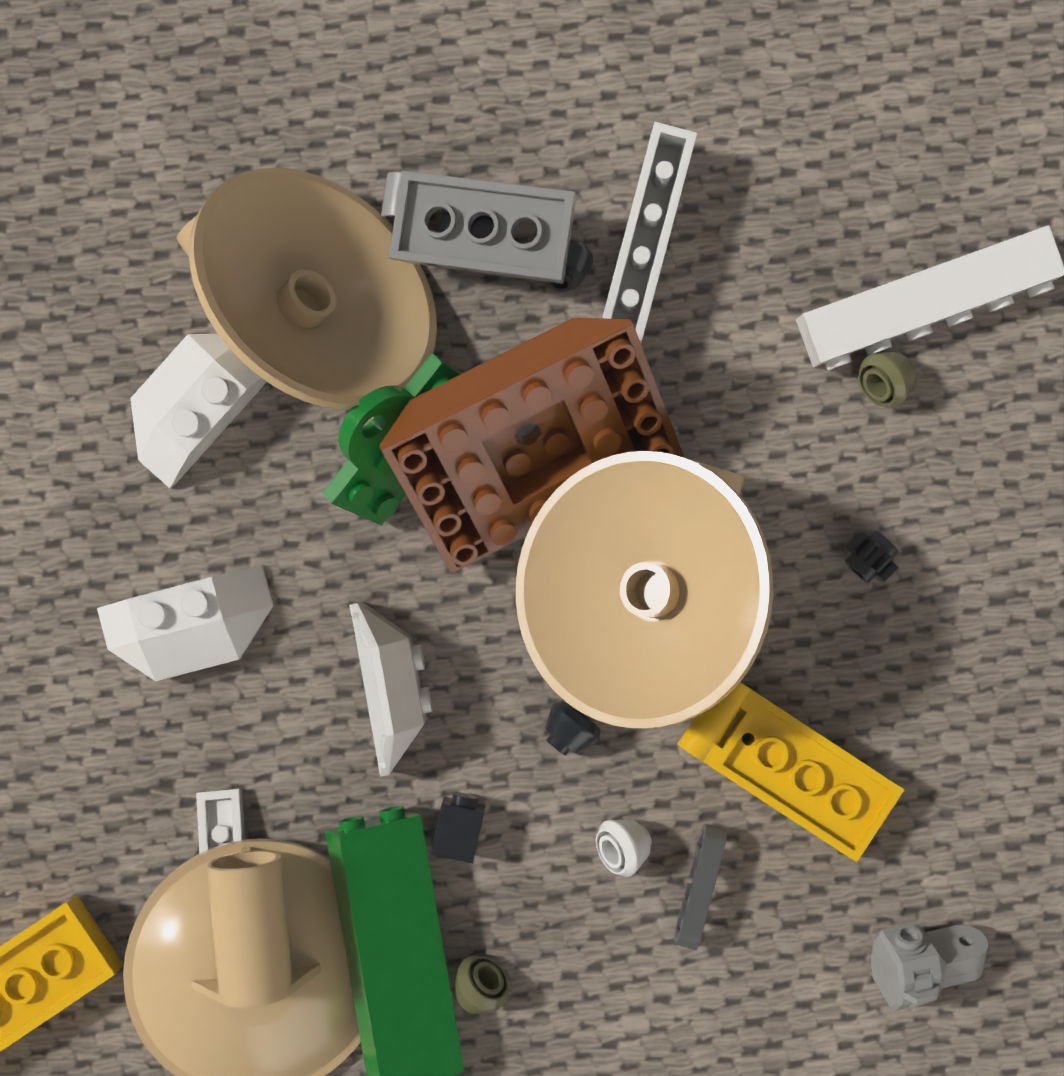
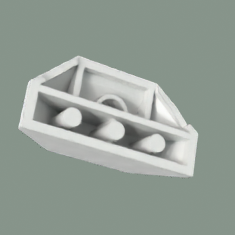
(189, 404)
(188, 623)
(390, 683)

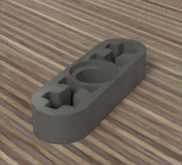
(700, 892)

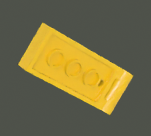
(793, 769)
(51, 968)

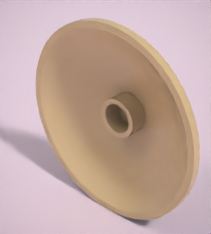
(307, 287)
(645, 589)
(243, 965)

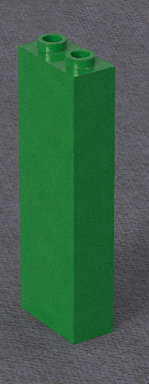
(394, 945)

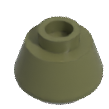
(886, 378)
(480, 985)

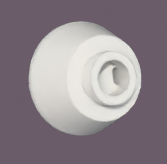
(623, 846)

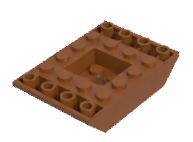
(484, 484)

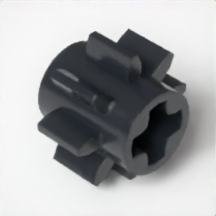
(871, 556)

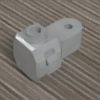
(917, 964)

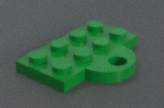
(366, 480)

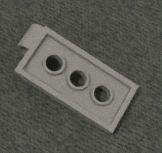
(415, 196)

